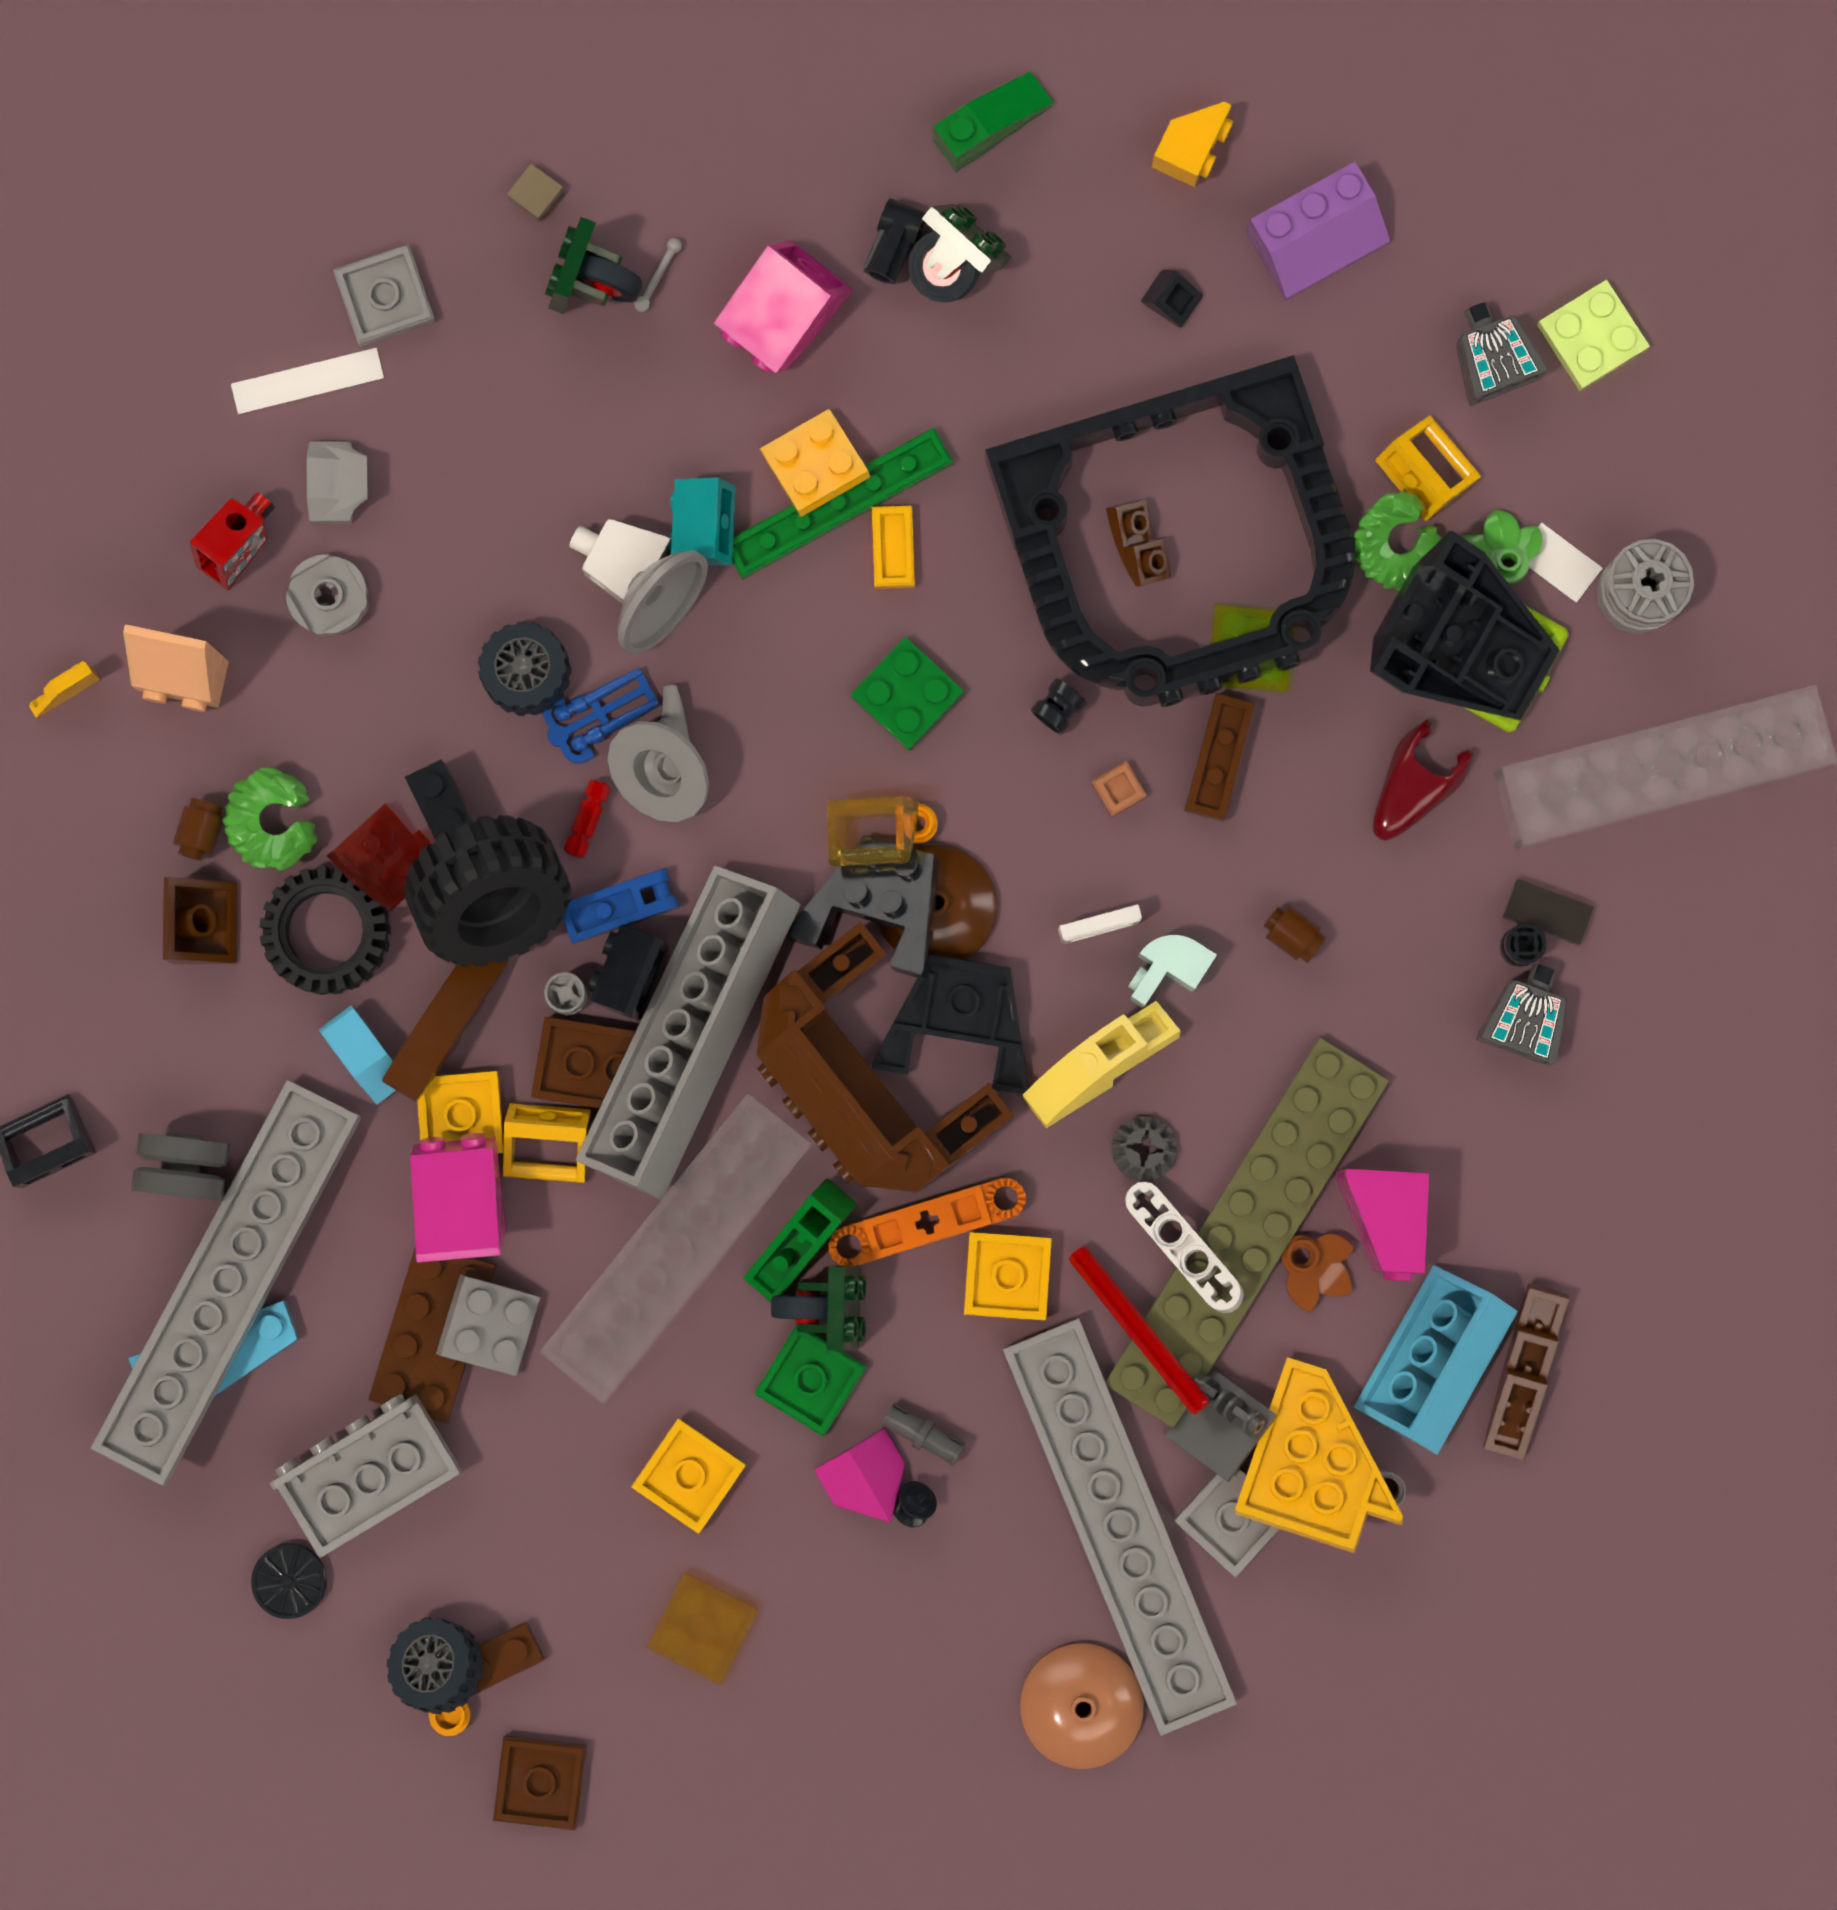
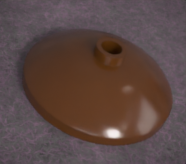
(968, 908)

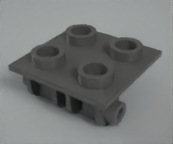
(1225, 1429)

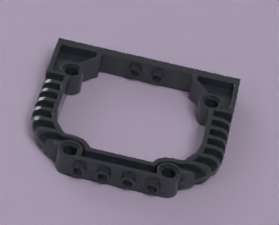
(1260, 400)

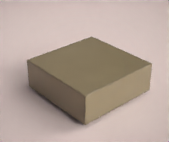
(535, 192)

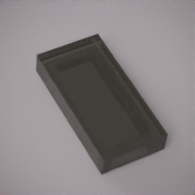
(1549, 911)

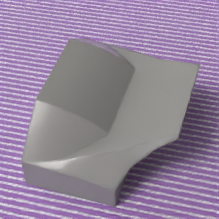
(335, 481)

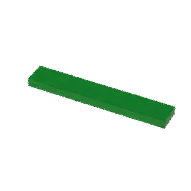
(889, 477)

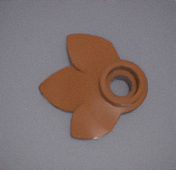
(1321, 1272)

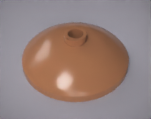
(1077, 1675)

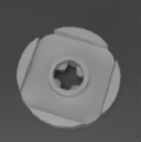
(305, 590)

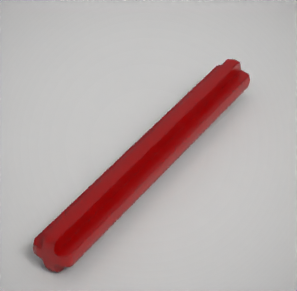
(1139, 1330)

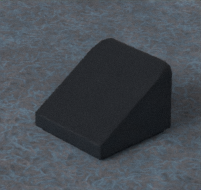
(1172, 297)

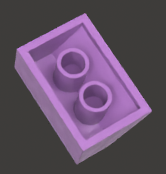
(1319, 231)

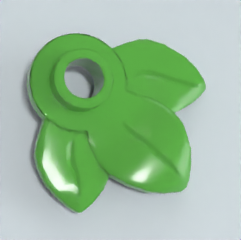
(1507, 541)

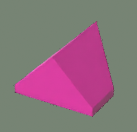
(865, 1477)

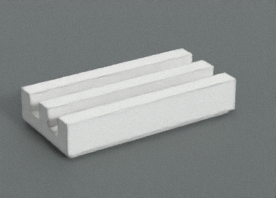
(1100, 924)

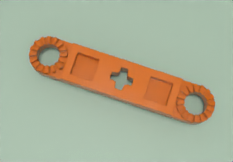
(956, 1214)

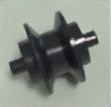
(914, 1504)

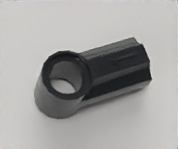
(898, 231)

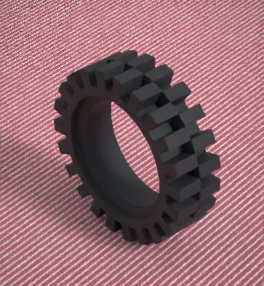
(276, 932)

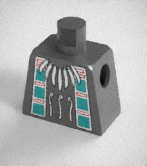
(1496, 356)
(1527, 1018)

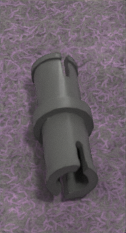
(923, 1434)

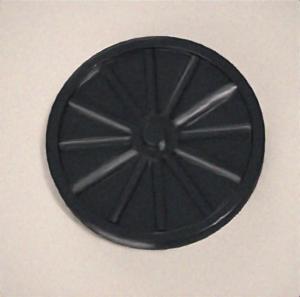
(288, 1581)

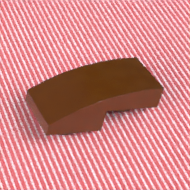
(1133, 535)

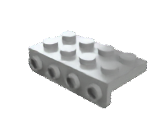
(366, 1473)

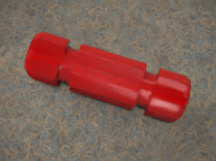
(587, 818)

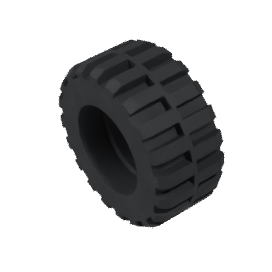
(487, 890)

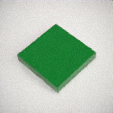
(810, 1380)

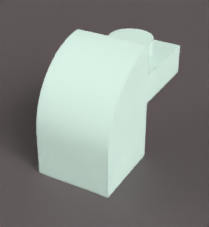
(1171, 956)

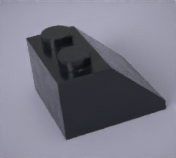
(627, 972)

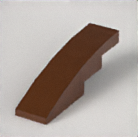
(441, 1028)
(1525, 1371)

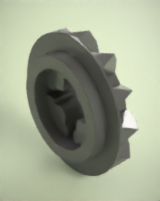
(1129, 1161)

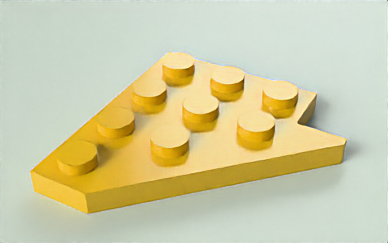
(1313, 1465)

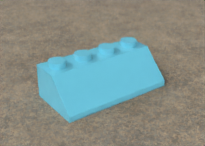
(1435, 1359)

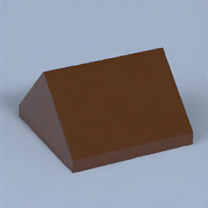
(199, 921)

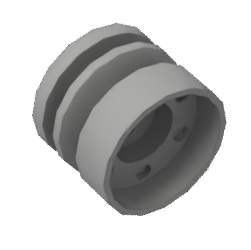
(1638, 607)

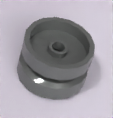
(180, 1166)

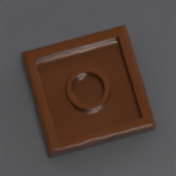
(539, 1782)

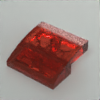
(379, 856)

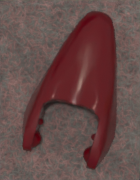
(1412, 789)

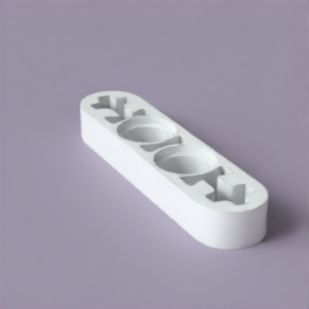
(1186, 1245)

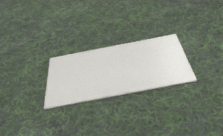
(1564, 565)

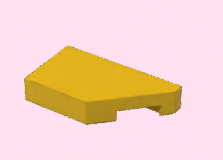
(64, 687)

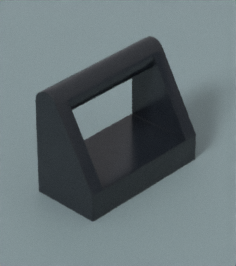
(53, 1161)

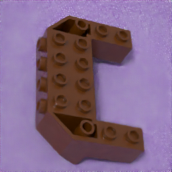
(843, 1094)

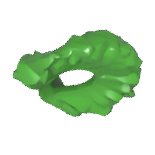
(1372, 539)
(243, 824)

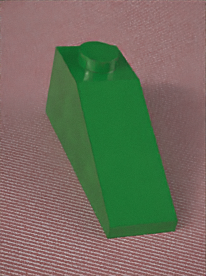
(989, 119)
(800, 1240)

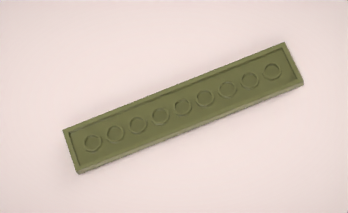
(1254, 1220)

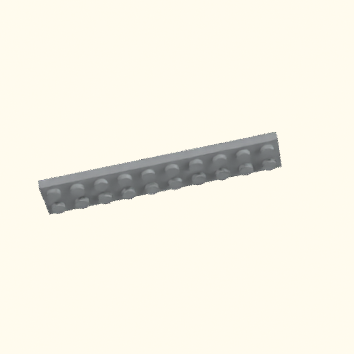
(226, 1283)
(1119, 1527)

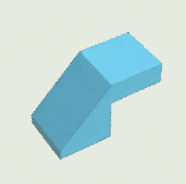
(359, 1052)

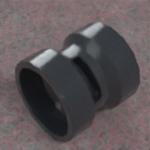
(1058, 706)
(1517, 950)

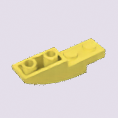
(1098, 1061)

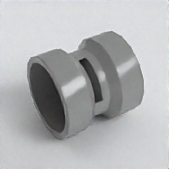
(560, 991)

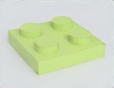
(1593, 335)

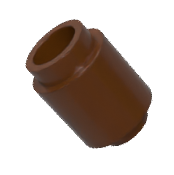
(198, 829)
(1294, 933)

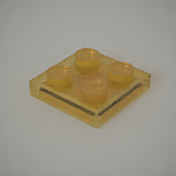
(702, 1628)

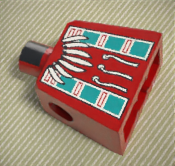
(231, 539)

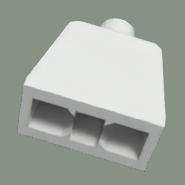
(618, 554)

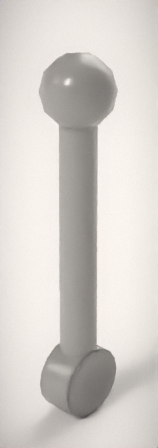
(642, 303)

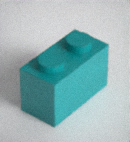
(703, 518)

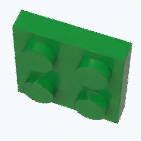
(907, 694)

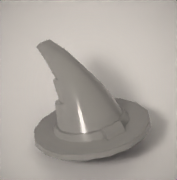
(658, 764)

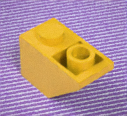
(1189, 143)

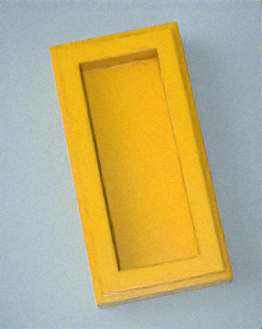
(893, 547)

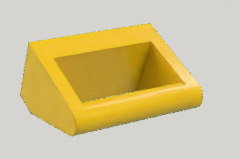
(1416, 476)
(544, 1124)

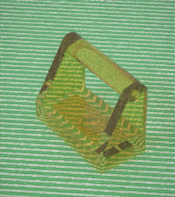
(842, 811)

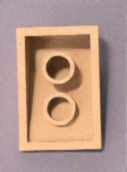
(174, 668)

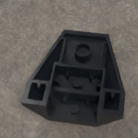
(1462, 635)

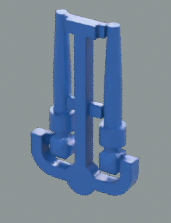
(559, 735)

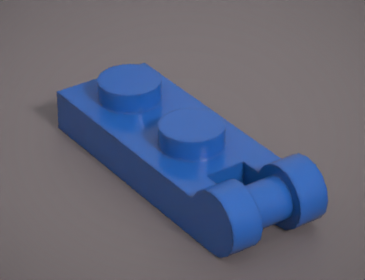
(618, 906)

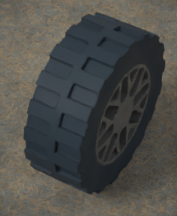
(524, 668)
(435, 1666)

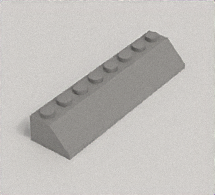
(688, 1031)

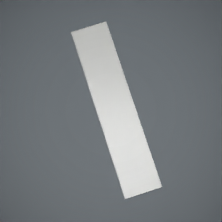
(307, 380)

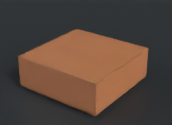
(1119, 789)

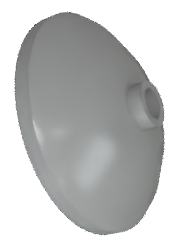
(660, 600)

